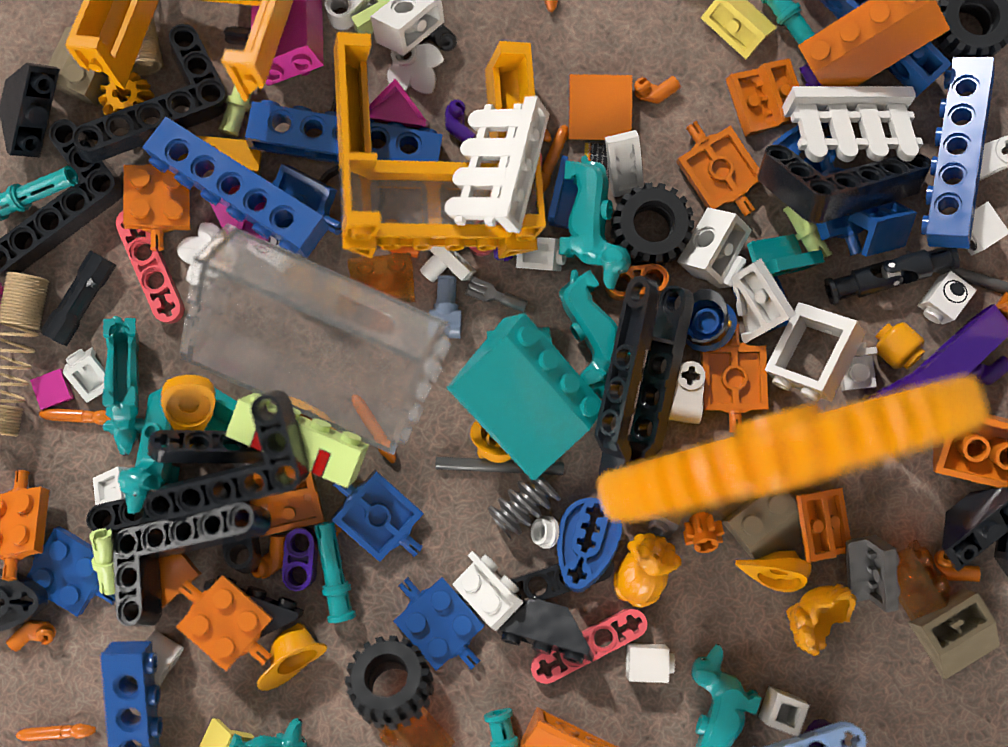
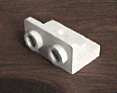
(487, 592)

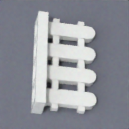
(853, 104)
(516, 169)

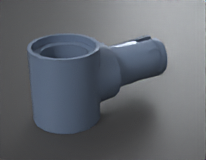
(446, 305)

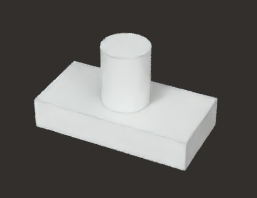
(624, 162)
(444, 258)

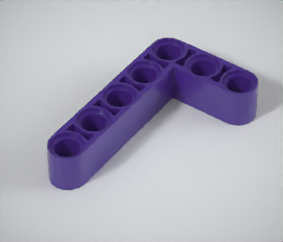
(958, 354)

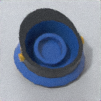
(711, 321)

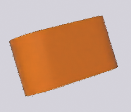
(641, 270)

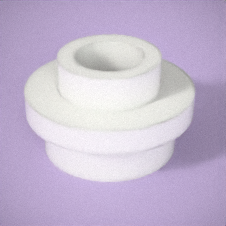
(545, 532)

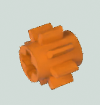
(703, 532)

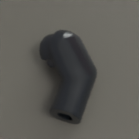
(443, 38)

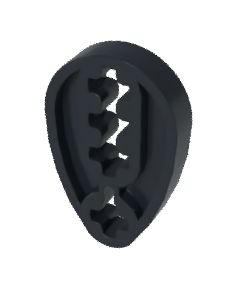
(15, 610)

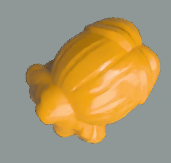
(645, 570)
(816, 614)

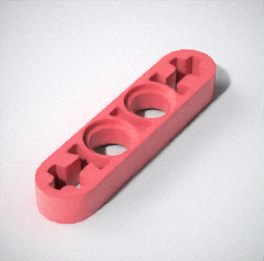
(146, 268)
(598, 651)

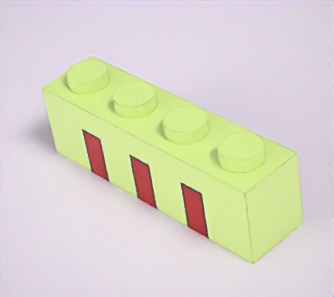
(329, 452)

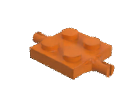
(719, 168)
(154, 202)
(735, 379)
(21, 523)
(224, 622)

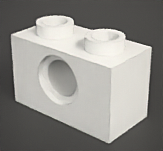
(406, 23)
(714, 245)

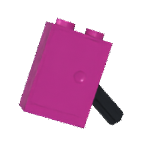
(299, 45)

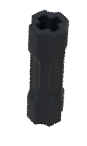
(66, 318)

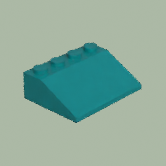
(526, 395)

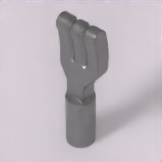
(486, 292)

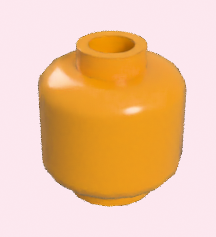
(899, 345)

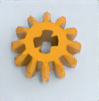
(114, 95)

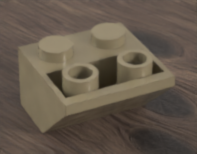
(957, 632)

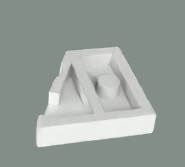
(759, 300)

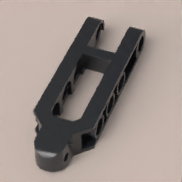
(664, 336)

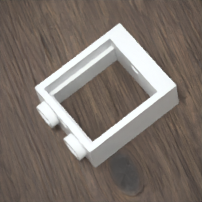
(850, 338)

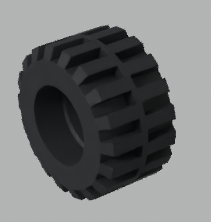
(960, 42)
(659, 201)
(371, 664)

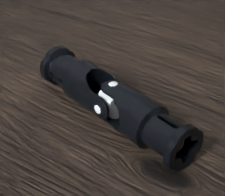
(895, 272)

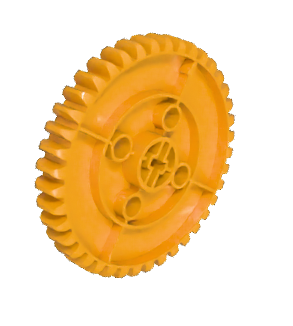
(794, 449)

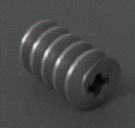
(523, 504)

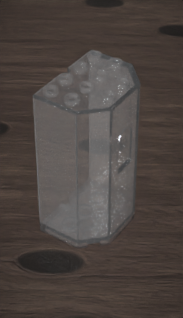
(315, 335)

